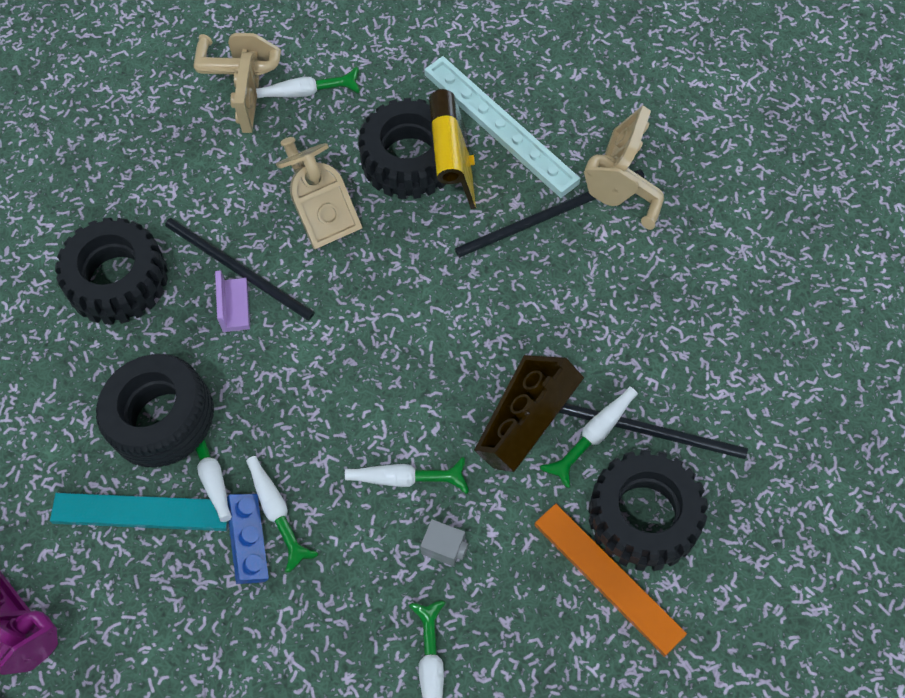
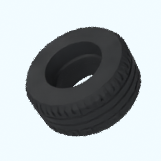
(133, 388)

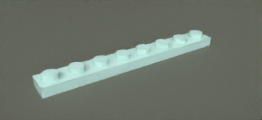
(503, 127)

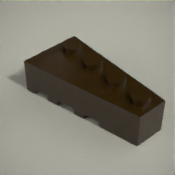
(527, 409)

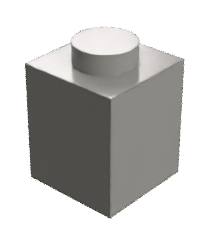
(444, 543)

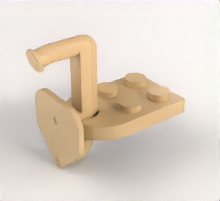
(249, 59)
(609, 174)
(325, 204)

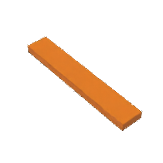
(610, 580)

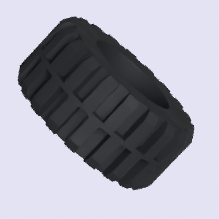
(394, 174)
(101, 243)
(669, 480)

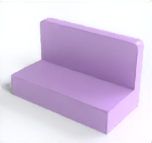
(232, 303)

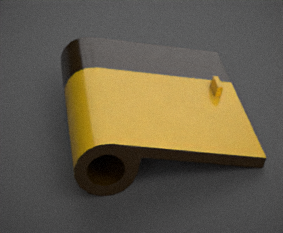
(451, 143)

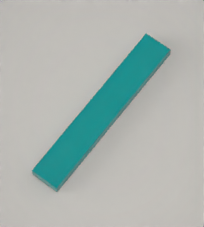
(136, 512)

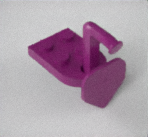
(24, 634)

